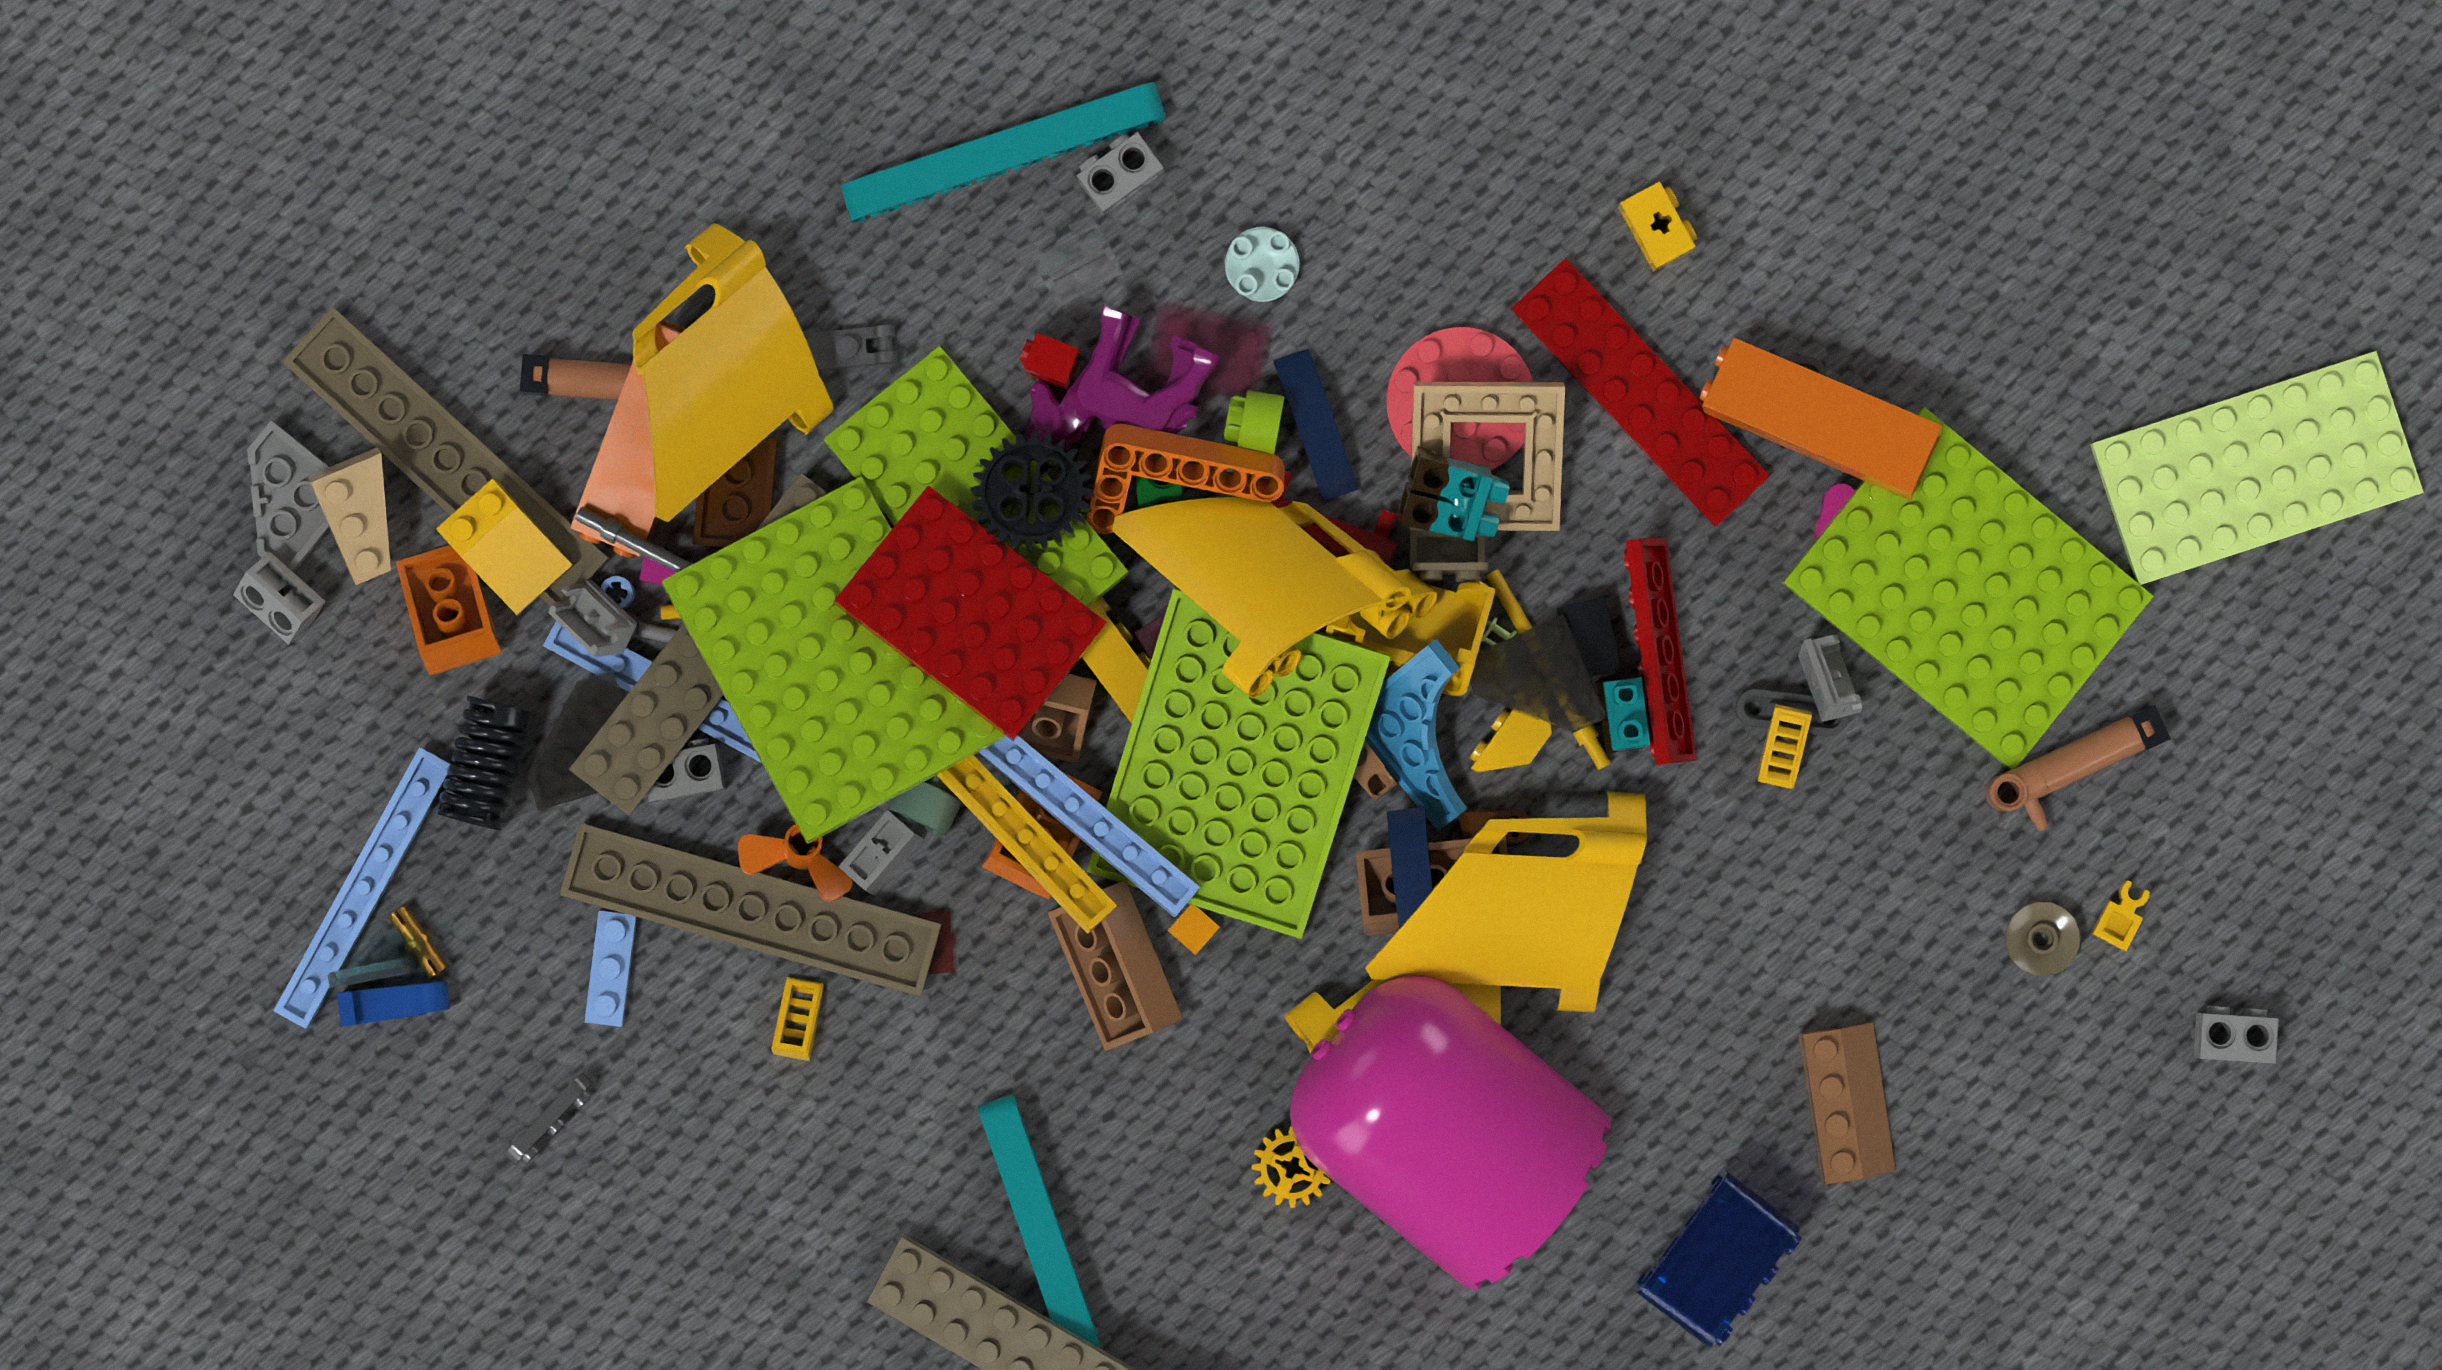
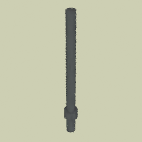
(613, 531)

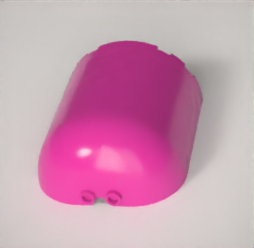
(1447, 1127)

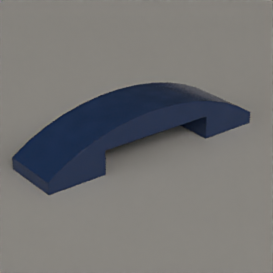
(1315, 425)
(1409, 859)

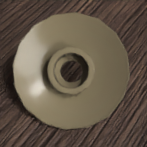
(2061, 943)

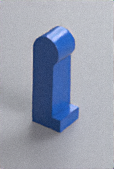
(391, 1002)

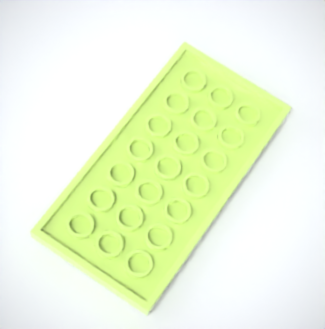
(2256, 468)

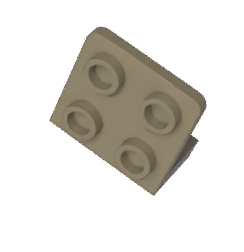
(1446, 555)

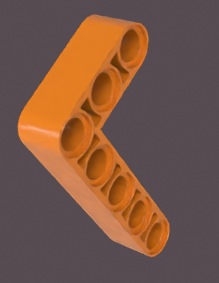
(1175, 469)

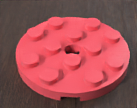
(1459, 356)

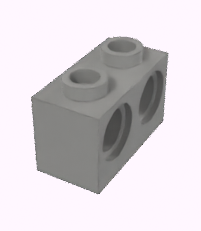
(1126, 181)
(279, 598)
(685, 780)
(2235, 1044)

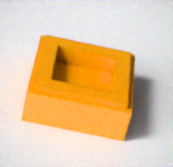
(1193, 929)

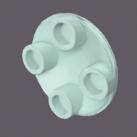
(1262, 264)

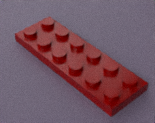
(1660, 649)

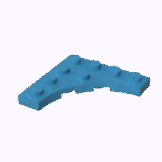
(1405, 732)

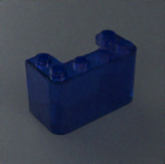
(1719, 1260)

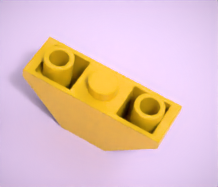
(1513, 744)

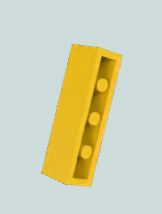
(1116, 662)

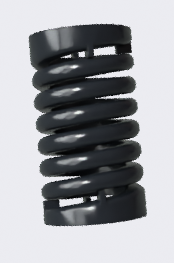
(486, 762)

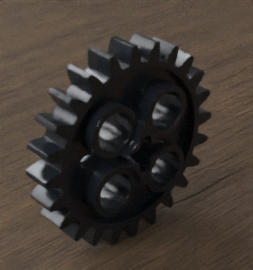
(1066, 492)

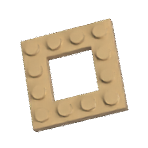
(1533, 403)

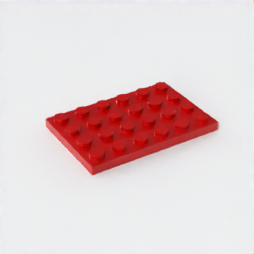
(970, 613)

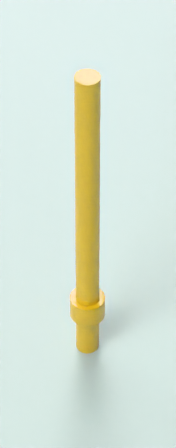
(1585, 736)

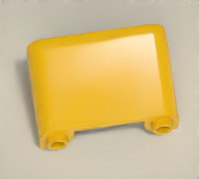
(1454, 620)

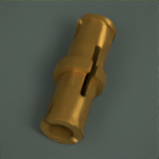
(418, 941)

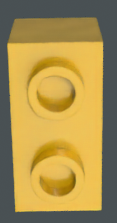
(1639, 215)

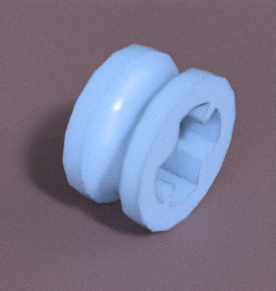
(625, 584)

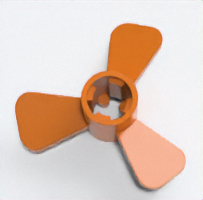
(762, 852)

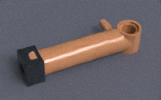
(572, 378)
(2077, 760)

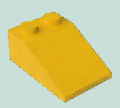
(504, 546)

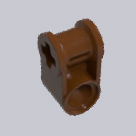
(1473, 821)

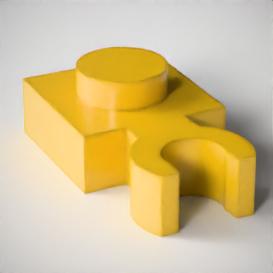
(2118, 921)

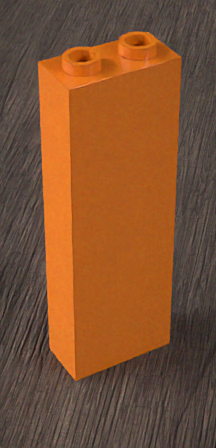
(1821, 418)
(624, 471)

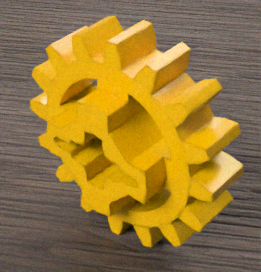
(1285, 1182)

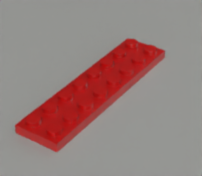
(1640, 392)

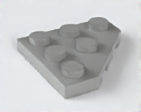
(282, 497)

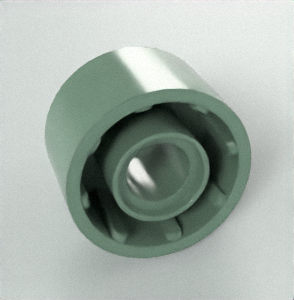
(927, 806)

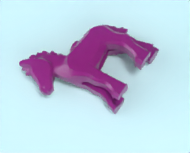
(1114, 396)

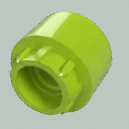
(1254, 421)

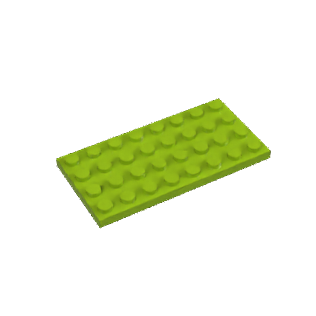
(933, 433)

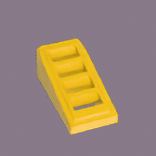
(1780, 769)
(793, 1051)

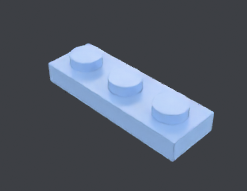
(610, 968)

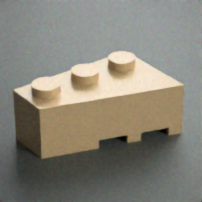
(356, 513)

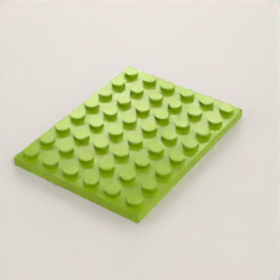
(1970, 596)
(813, 689)
(1242, 784)

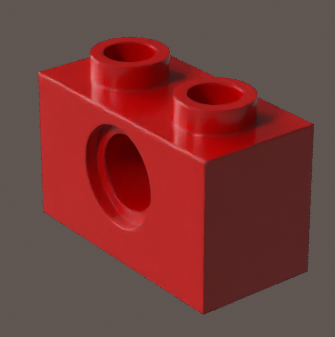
(1050, 360)

